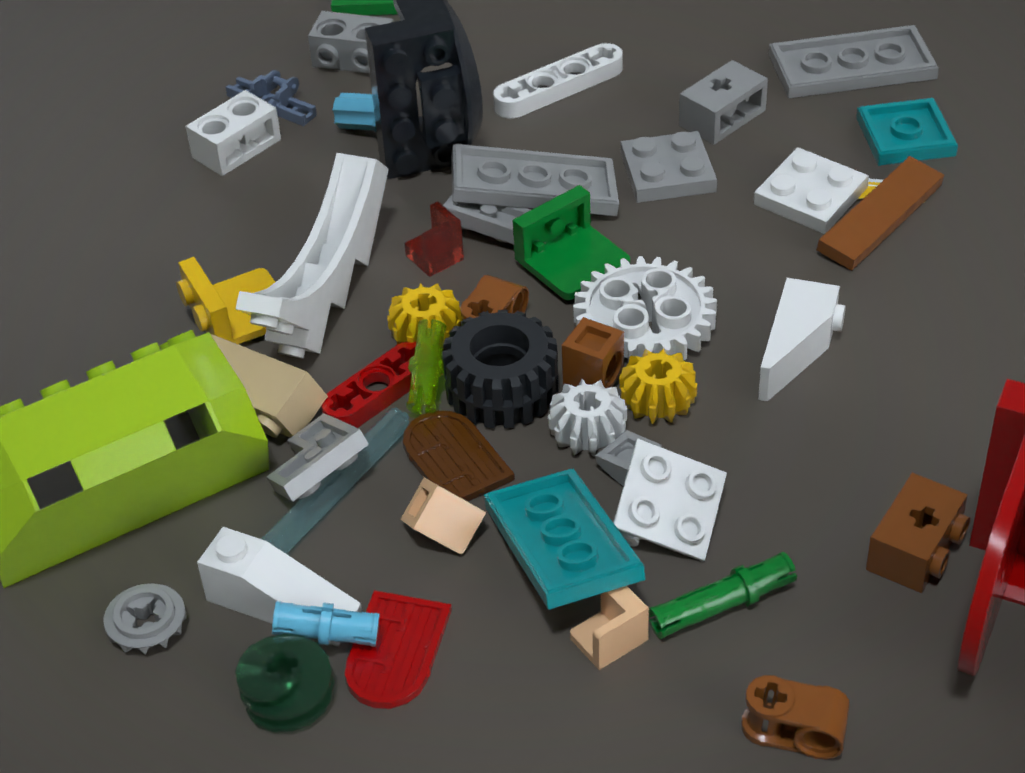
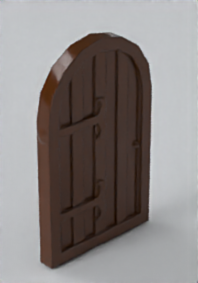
(455, 454)

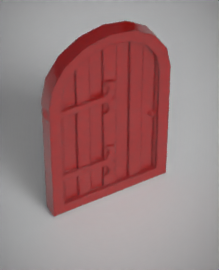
(403, 653)

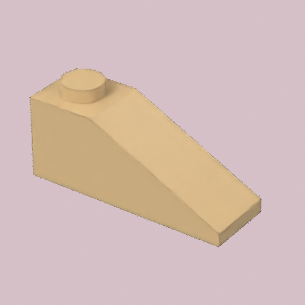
(279, 392)

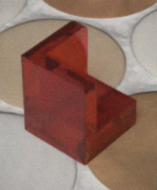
(438, 246)

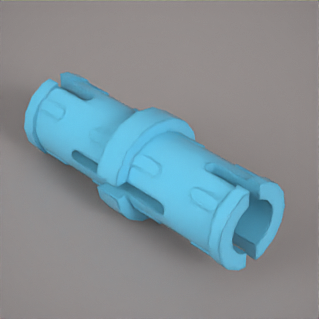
(325, 623)

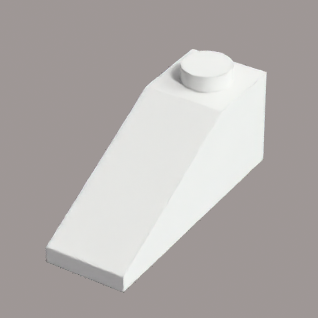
(799, 332)
(254, 574)

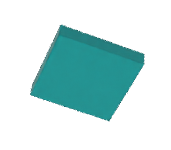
(906, 130)

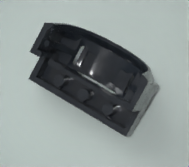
(449, 96)

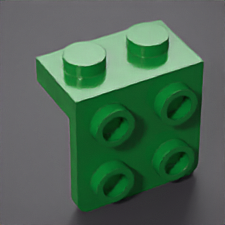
(562, 245)

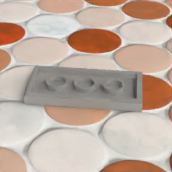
(852, 61)
(530, 177)

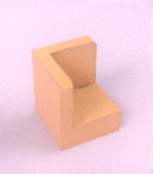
(443, 516)
(615, 629)

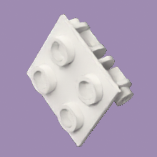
(669, 500)

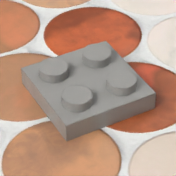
(668, 166)

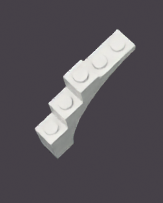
(320, 277)

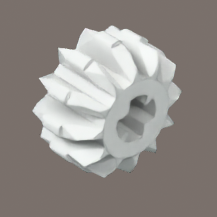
(587, 416)

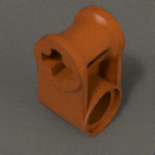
(494, 295)
(800, 717)

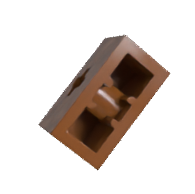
(917, 533)

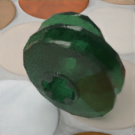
(285, 682)

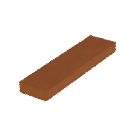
(880, 213)

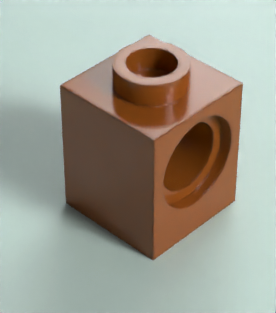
(593, 354)

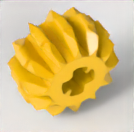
(422, 304)
(658, 385)

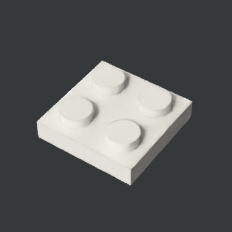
(811, 190)

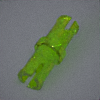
(426, 366)

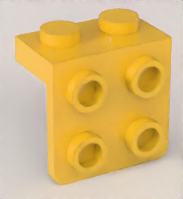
(216, 304)

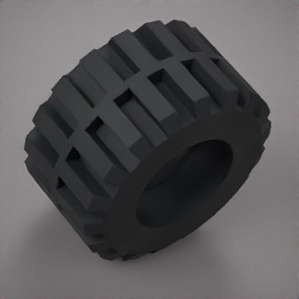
(500, 368)

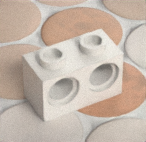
(233, 132)

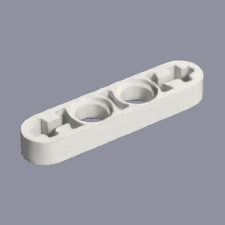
(523, 95)

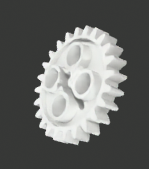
(671, 299)

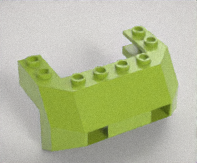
(123, 450)

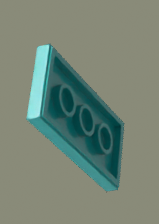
(563, 538)

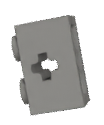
(723, 101)

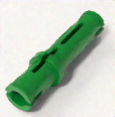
(739, 587)

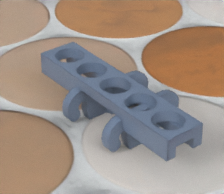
(281, 100)

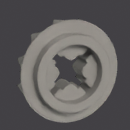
(140, 603)

